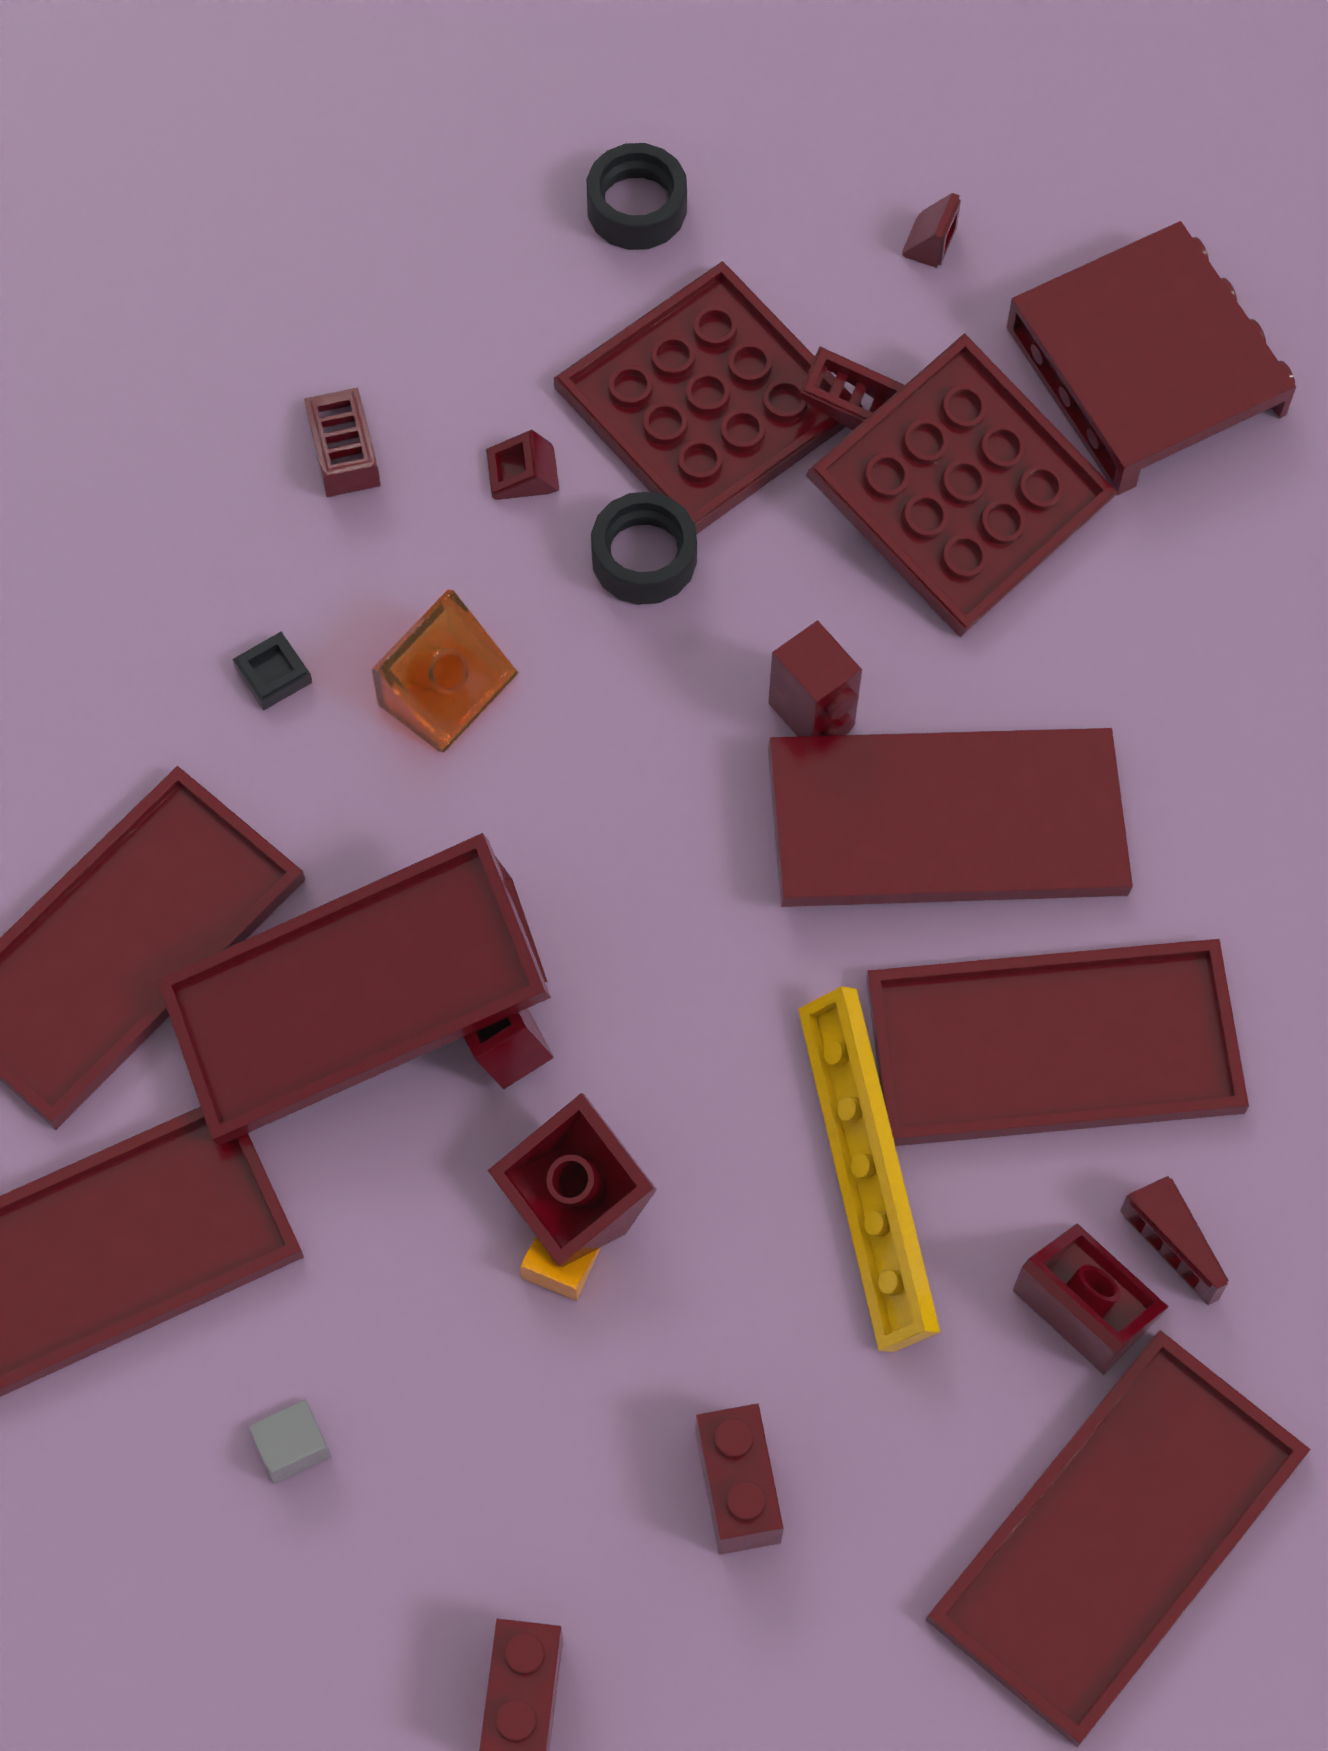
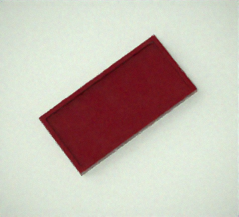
(948, 817)
(141, 904)
(352, 989)
(1056, 1042)
(131, 1243)
(1117, 1537)

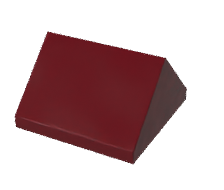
(574, 1182)
(1088, 1297)

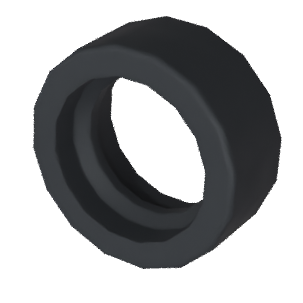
(636, 161)
(635, 510)

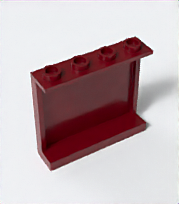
(1148, 352)

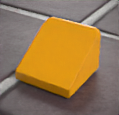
(543, 1271)

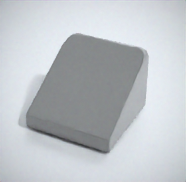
(289, 1441)

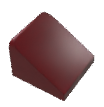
(933, 231)
(522, 467)

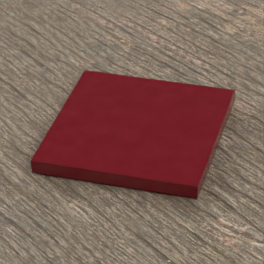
(702, 396)
(961, 484)

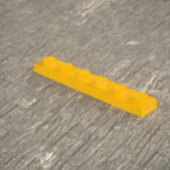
(868, 1170)

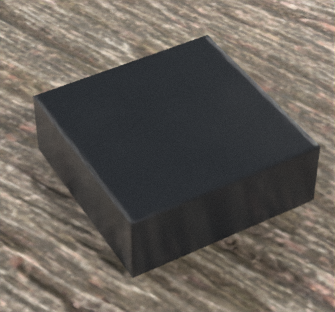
(272, 670)

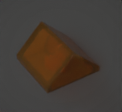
(441, 673)

